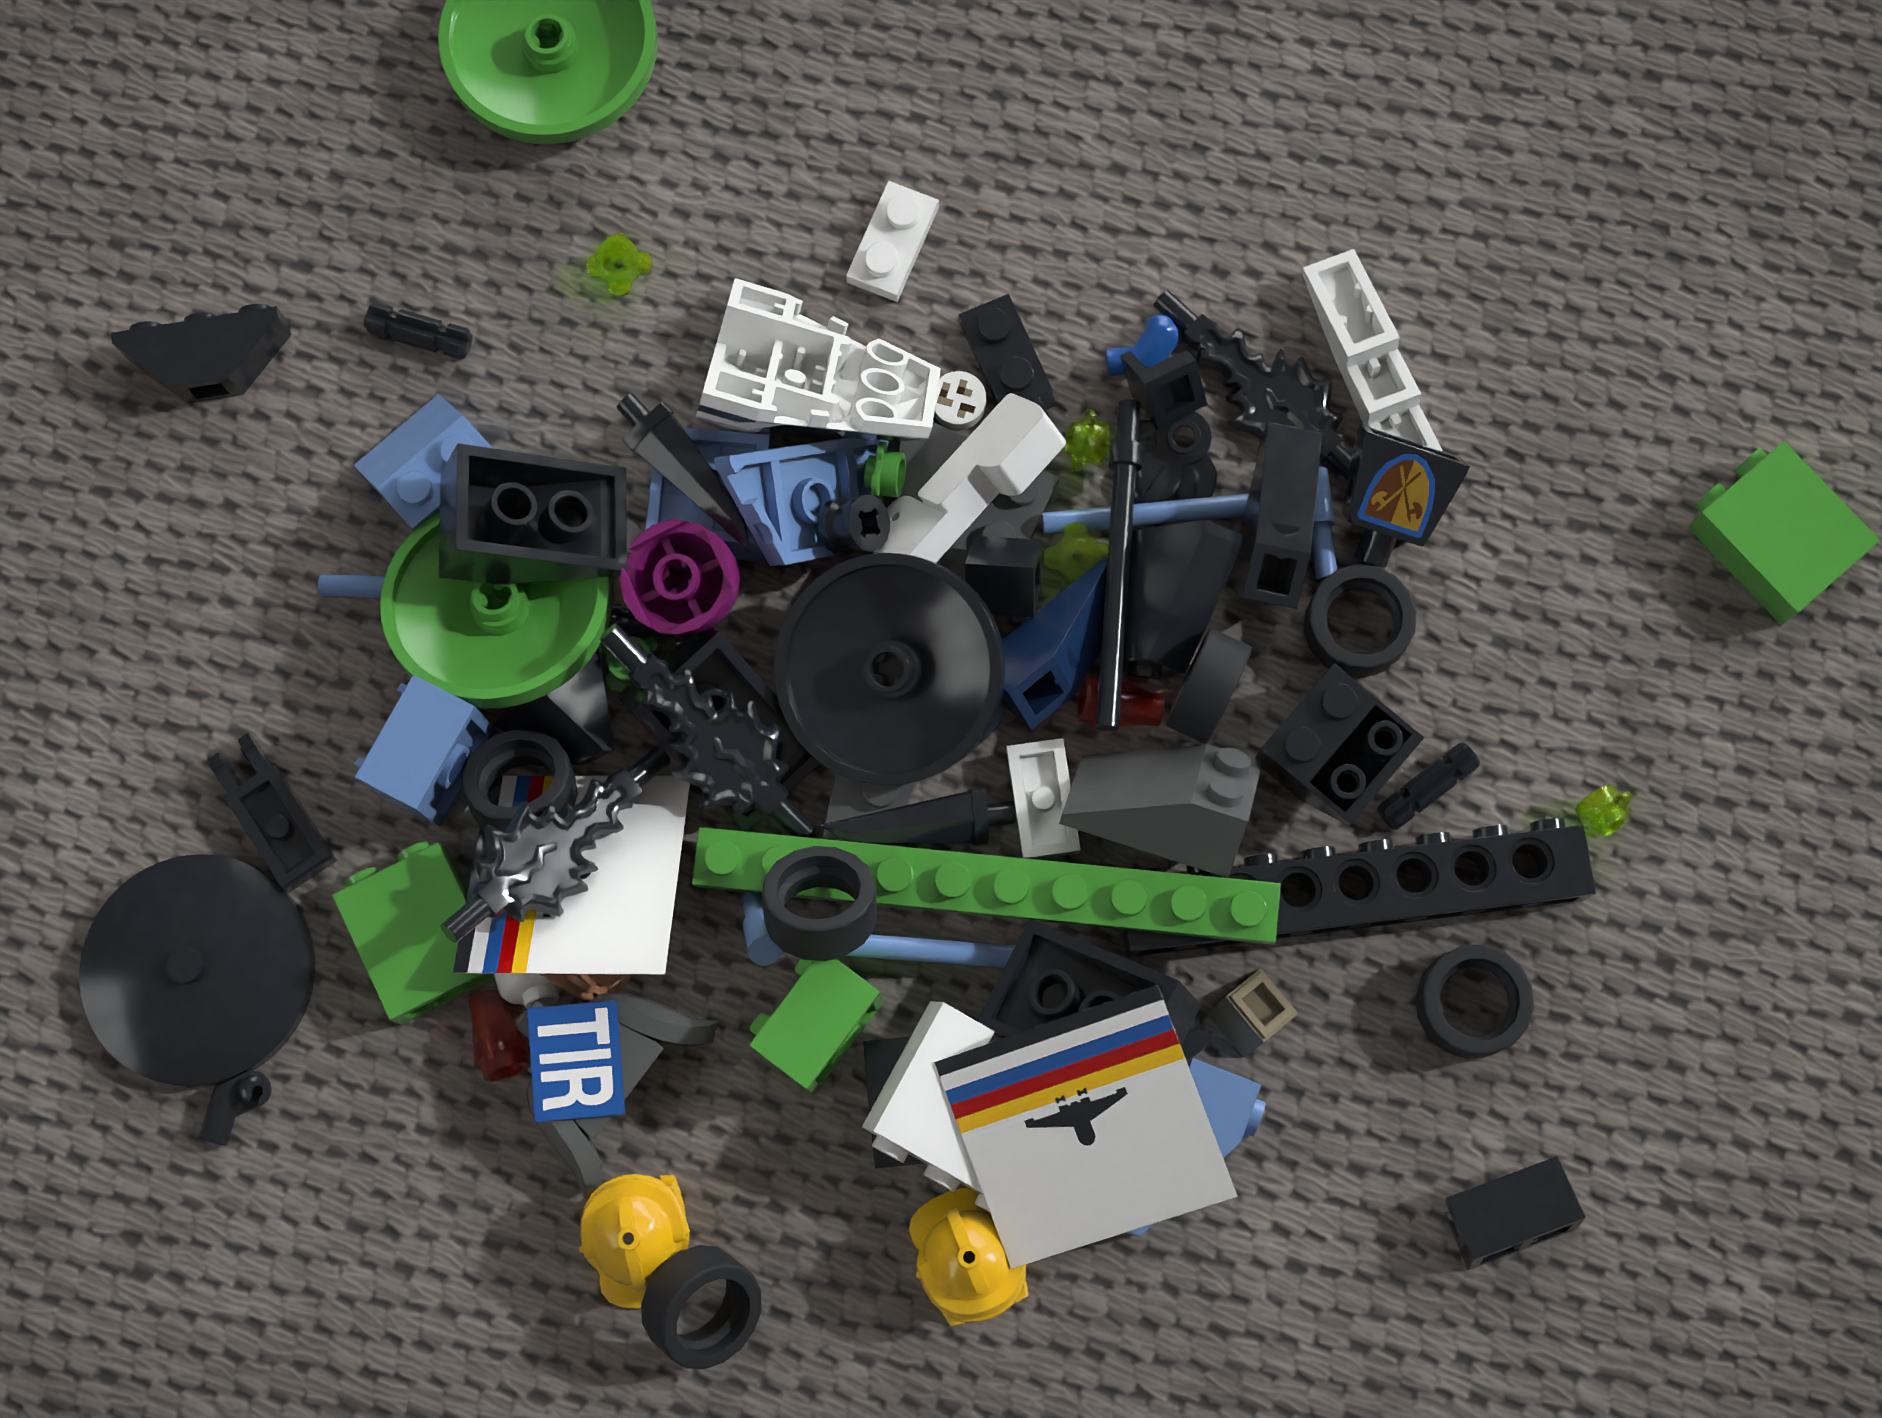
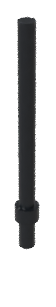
(1125, 460)

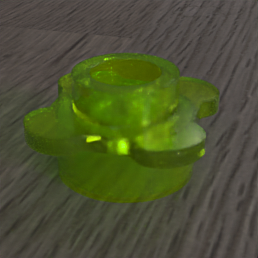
(616, 249)
(1087, 440)
(1075, 539)
(1604, 811)

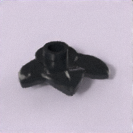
(1171, 468)

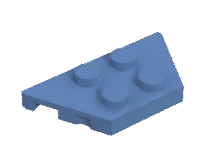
(788, 486)

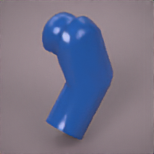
(1151, 348)

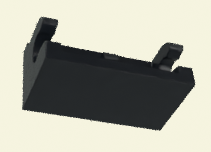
(1513, 1213)

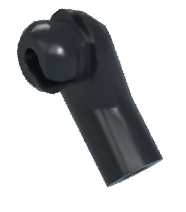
(231, 1100)

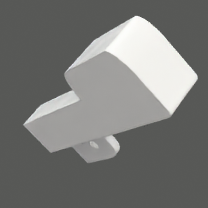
(995, 459)

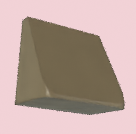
(1252, 1013)

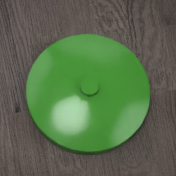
(548, 64)
(488, 639)

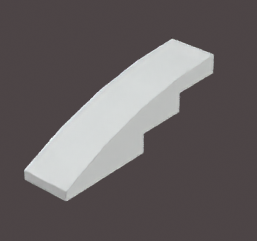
(1367, 348)

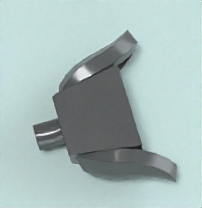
(638, 1023)

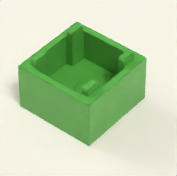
(816, 1022)

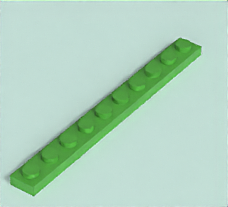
(1011, 887)

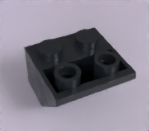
(1338, 747)

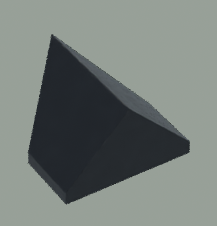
(571, 715)

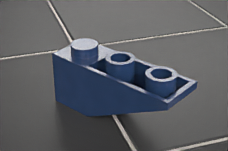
(1055, 649)

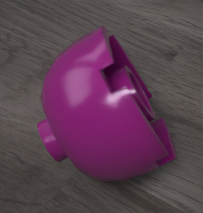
(680, 578)

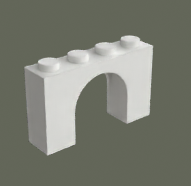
(913, 1106)

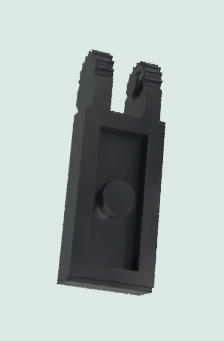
(273, 817)

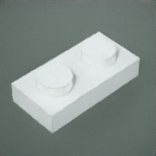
(892, 241)
(1040, 794)

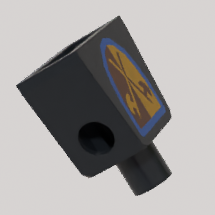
(1397, 491)

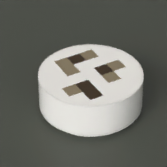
(960, 400)

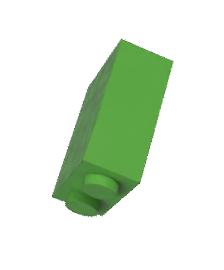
(1781, 531)
(399, 934)

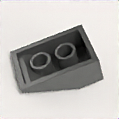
(1168, 802)

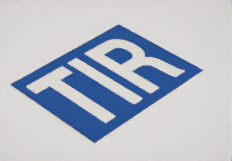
(576, 1061)

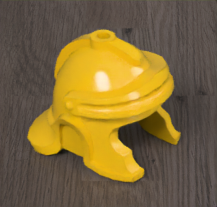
(639, 1206)
(963, 1290)

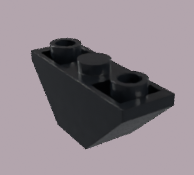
(207, 353)

